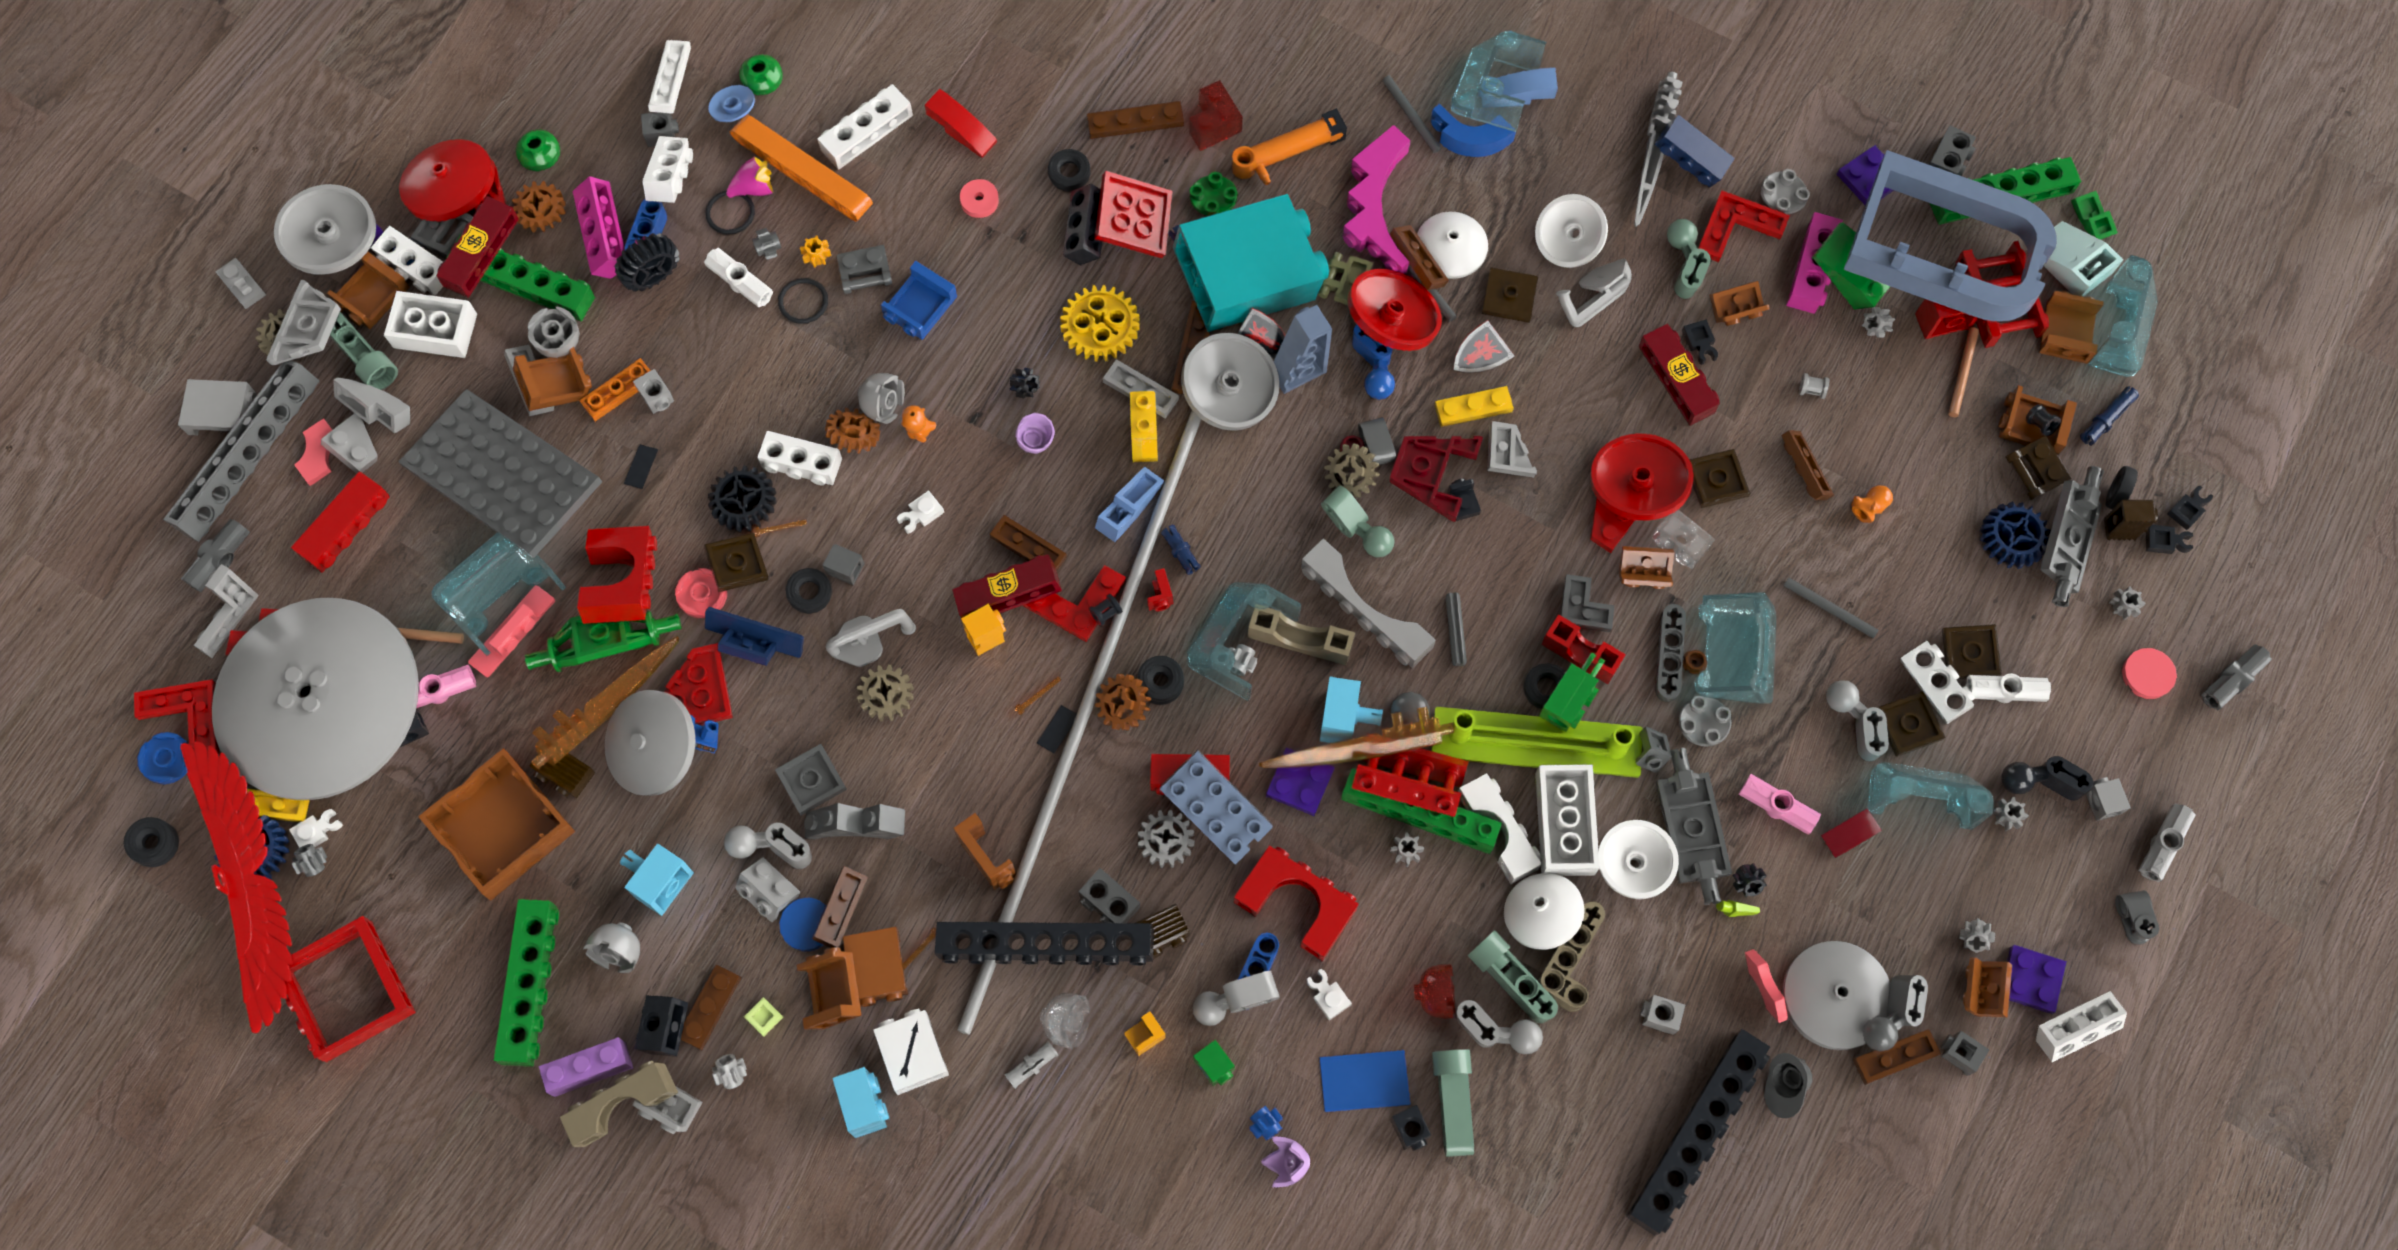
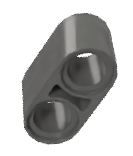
(1377, 440)

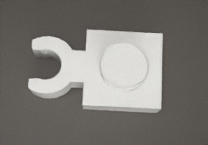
(923, 510)
(314, 830)
(1330, 998)

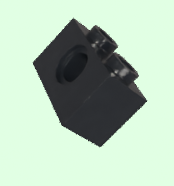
(661, 1025)

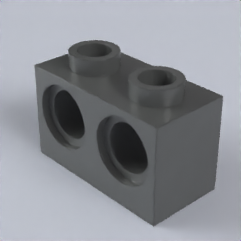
(1950, 155)
(1114, 895)

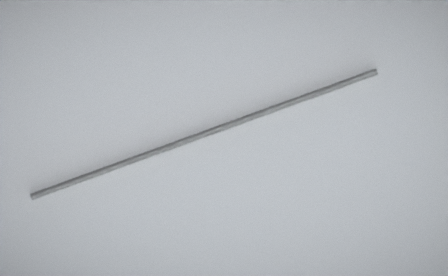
(1083, 714)

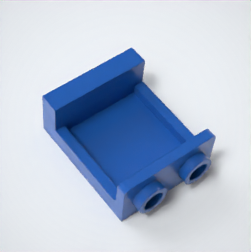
(919, 301)

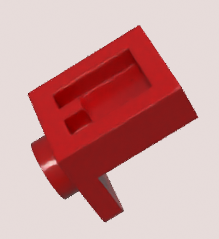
(1162, 587)

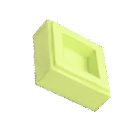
(763, 1016)

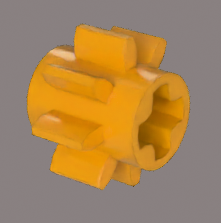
(815, 251)

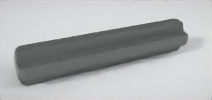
(1456, 630)

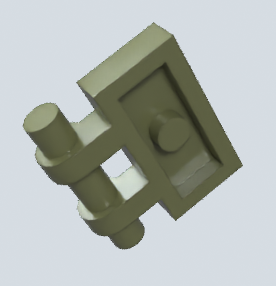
(1350, 272)

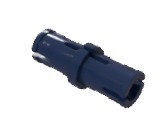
(1180, 549)

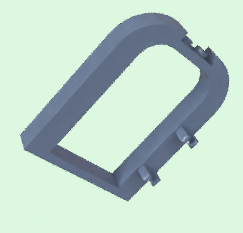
(1939, 283)

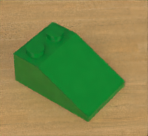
(1832, 257)

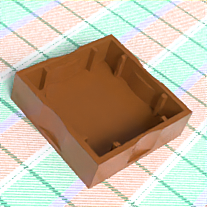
(497, 824)

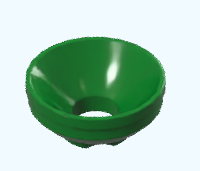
(762, 82)
(539, 158)

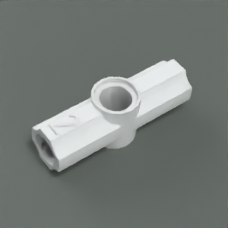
(729, 269)
(2022, 688)

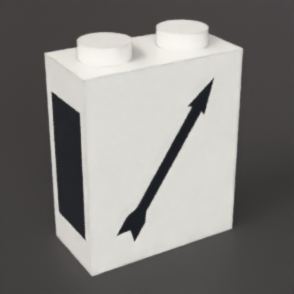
(910, 1051)

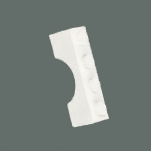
(1484, 799)

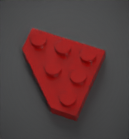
(702, 685)

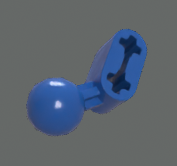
(1379, 382)

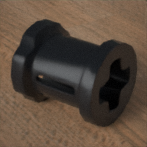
(2043, 420)
(1100, 617)

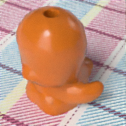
(916, 423)
(1874, 503)

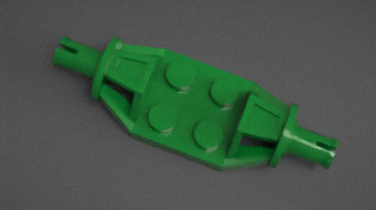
(599, 640)

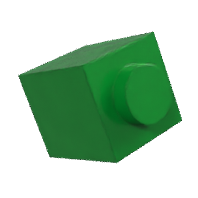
(1214, 1063)

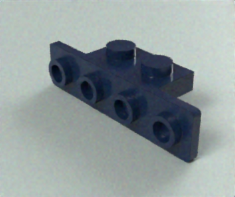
(750, 638)

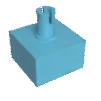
(1344, 712)
(656, 878)

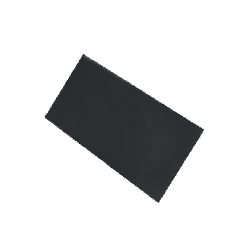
(641, 466)
(1057, 729)

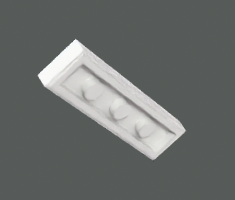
(669, 76)

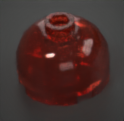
(1437, 991)

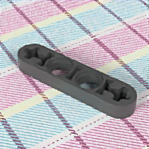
(1668, 652)

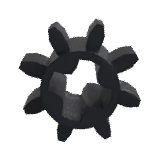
(1024, 383)
(1749, 880)

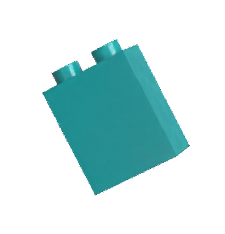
(1250, 261)

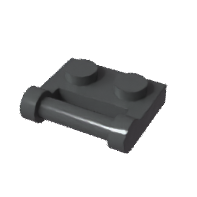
(432, 232)
(863, 263)

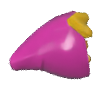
(751, 180)

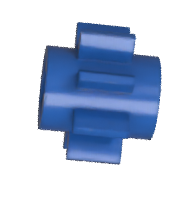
(1266, 1123)

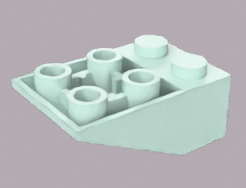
(2081, 260)

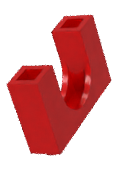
(630, 597)
(1278, 870)

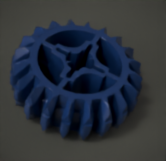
(2030, 535)
(275, 849)

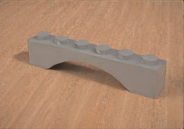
(1405, 639)

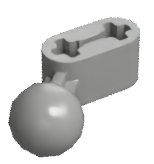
(1844, 697)
(743, 841)
(1238, 995)
(1523, 1036)

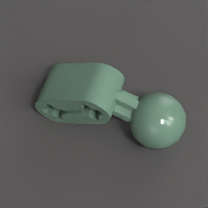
(1683, 235)
(1352, 519)

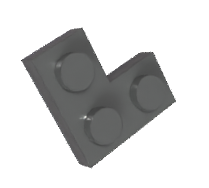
(1579, 609)

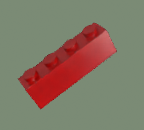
(340, 522)

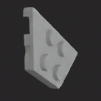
(304, 325)

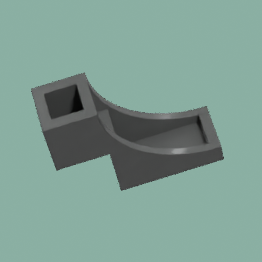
(846, 820)

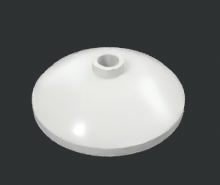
(1558, 223)
(1455, 256)
(1648, 846)
(1553, 921)

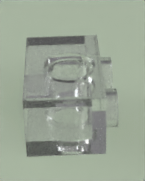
(1681, 526)

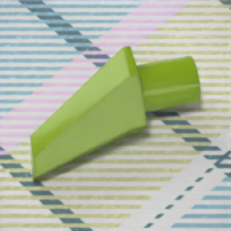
(1734, 908)

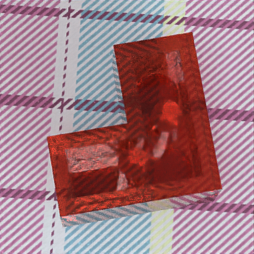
(1219, 117)

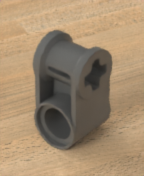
(2136, 915)

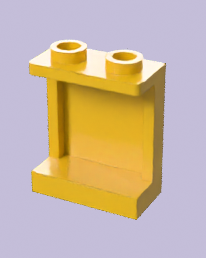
(1143, 426)

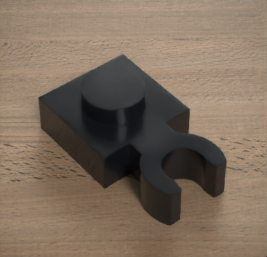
(1700, 338)
(2189, 509)
(2164, 540)

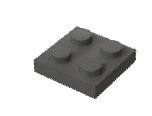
(810, 779)

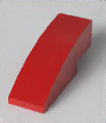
(960, 123)

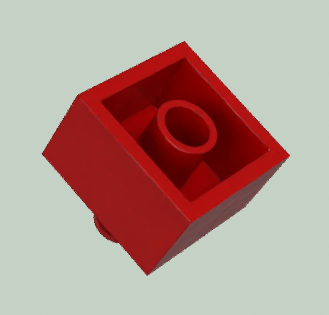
(1941, 320)

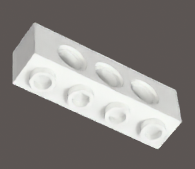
(861, 138)

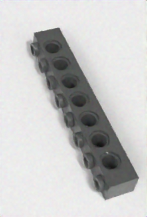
(230, 453)

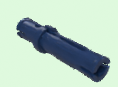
(2102, 422)

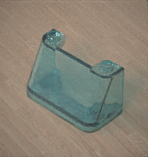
(2128, 339)
(1738, 647)
(1965, 795)

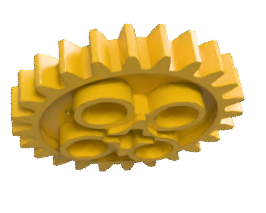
(1087, 338)

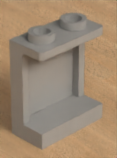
(214, 405)

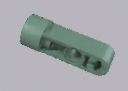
(371, 366)
(1492, 956)
(1452, 1072)

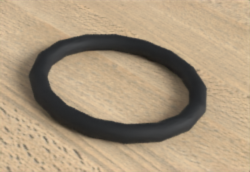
(729, 231)
(804, 320)

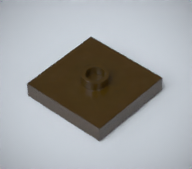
(1510, 295)
(1718, 478)
(736, 562)
(1972, 650)
(1911, 724)

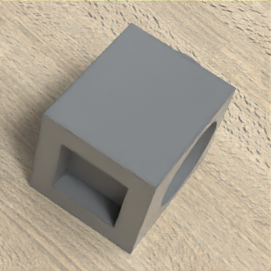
(652, 382)
(2107, 798)
(1674, 1014)

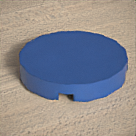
(162, 758)
(799, 923)

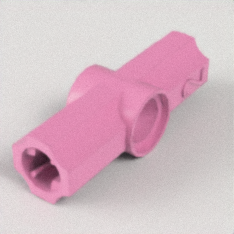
(449, 684)
(1794, 813)

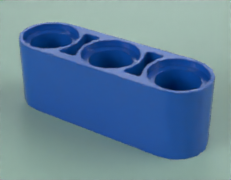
(647, 221)
(1259, 958)

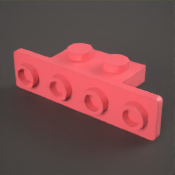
(512, 630)

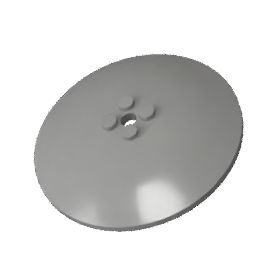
(348, 723)

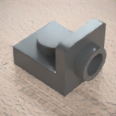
(1656, 750)

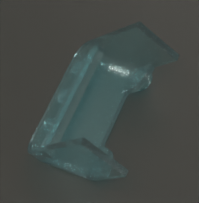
(1481, 95)
(483, 580)
(1207, 651)

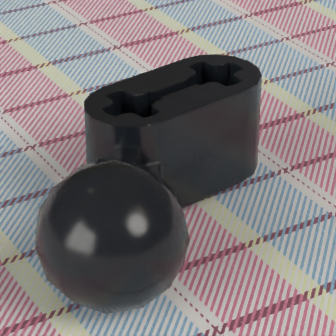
(2055, 774)

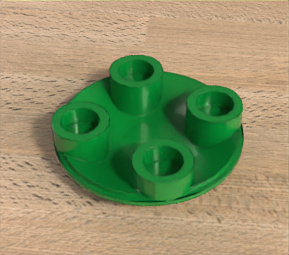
(1213, 194)

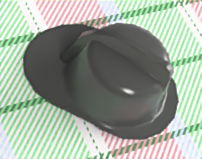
(1787, 1085)

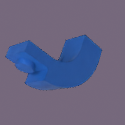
(1469, 140)

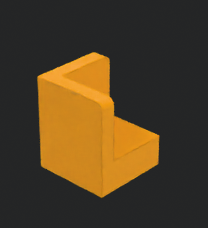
(1145, 1034)

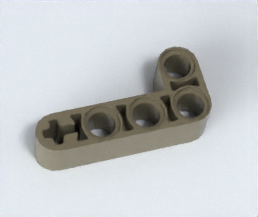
(1574, 953)

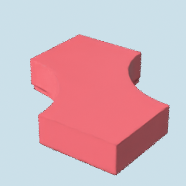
(314, 462)
(1772, 997)

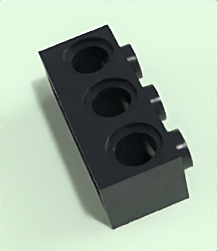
(1080, 239)

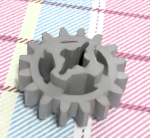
(1176, 839)

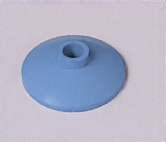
(731, 103)

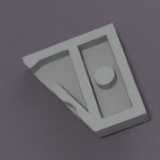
(351, 444)
(1507, 451)

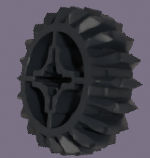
(647, 262)
(762, 496)

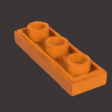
(607, 398)

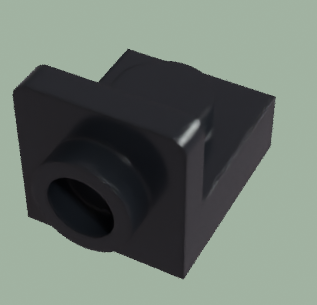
(1464, 489)

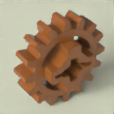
(539, 206)
(852, 430)
(1119, 713)

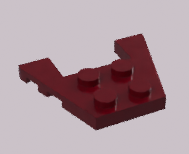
(1422, 467)

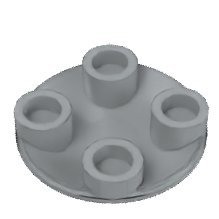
(1784, 192)
(1705, 721)

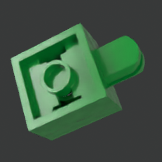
(1571, 694)

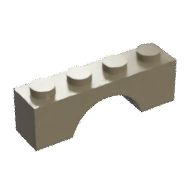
(1324, 643)
(589, 1120)

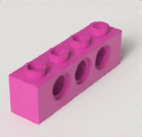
(599, 226)
(1802, 295)

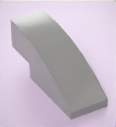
(372, 404)

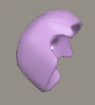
(1034, 433)

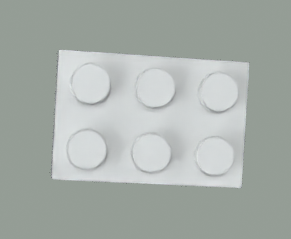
(430, 324)

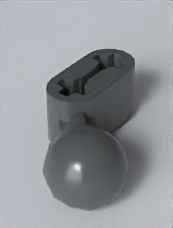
(1905, 1008)

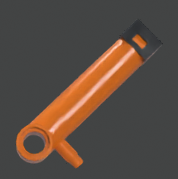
(1327, 129)

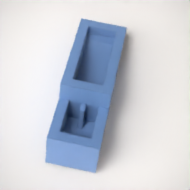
(1531, 84)
(1128, 504)

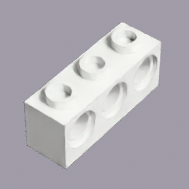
(667, 169)
(405, 250)
(794, 448)
(1938, 696)
(2081, 1026)

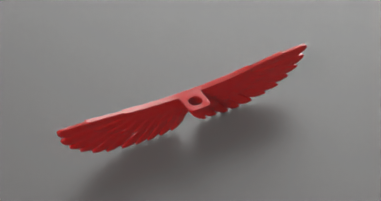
(252, 900)

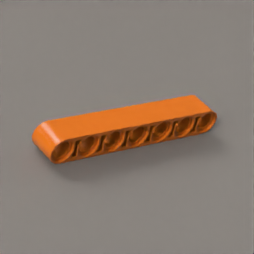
(801, 167)

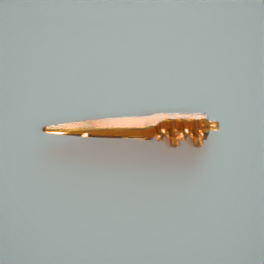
(596, 711)
(1393, 740)

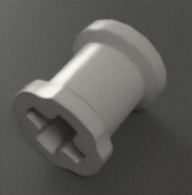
(1813, 386)

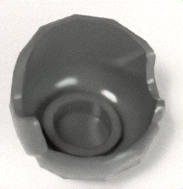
(1407, 704)

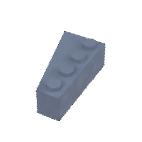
(1304, 349)

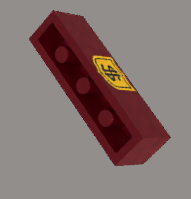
(477, 246)
(1679, 374)
(1009, 587)

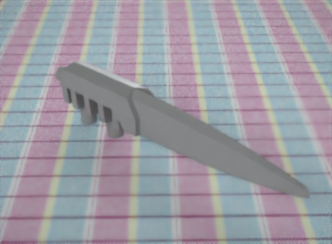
(1661, 115)

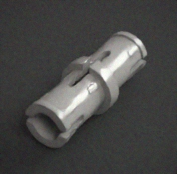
(1031, 1064)

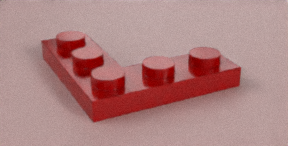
(1735, 209)
(1076, 618)
(192, 698)

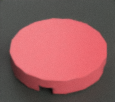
(697, 592)
(2149, 673)

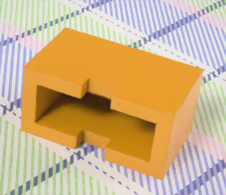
(984, 629)

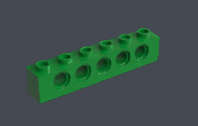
(2063, 181)
(576, 301)
(1464, 828)
(523, 942)

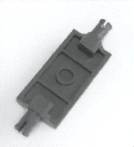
(2072, 535)
(1694, 826)

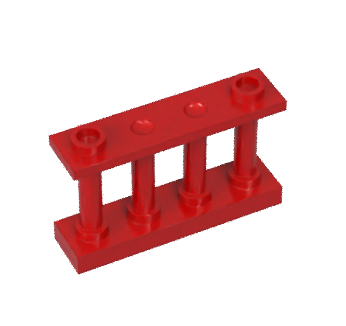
(1992, 330)
(1418, 792)

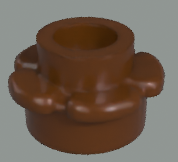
(1699, 657)

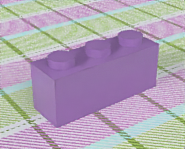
(586, 1067)

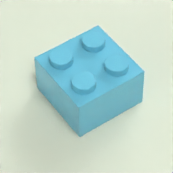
(860, 1102)

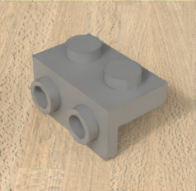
(766, 889)
(673, 1113)

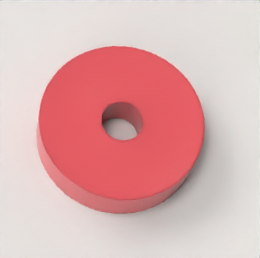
(983, 207)

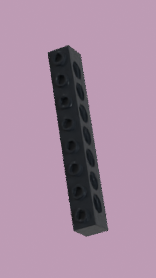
(951, 933)
(1643, 1210)

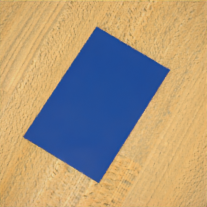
(1364, 1081)

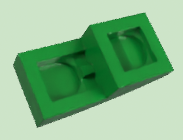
(2092, 216)

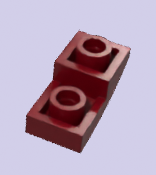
(1851, 833)

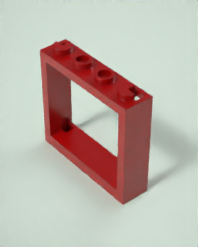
(297, 1002)

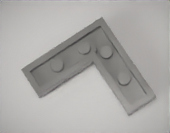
(237, 599)

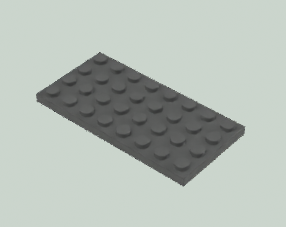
(500, 472)

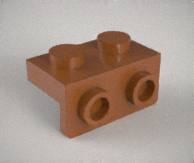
(1738, 302)
(1646, 567)
(1987, 988)

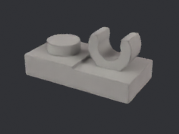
(240, 283)

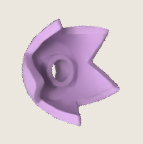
(1288, 1161)

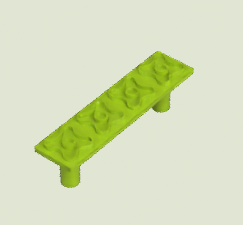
(1536, 742)

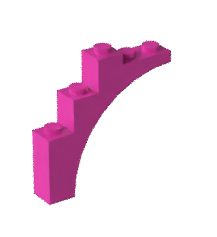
(1368, 226)

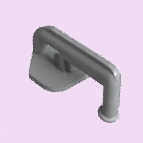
(1609, 280)
(859, 638)

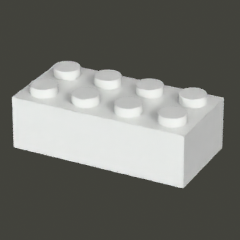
(1567, 820)

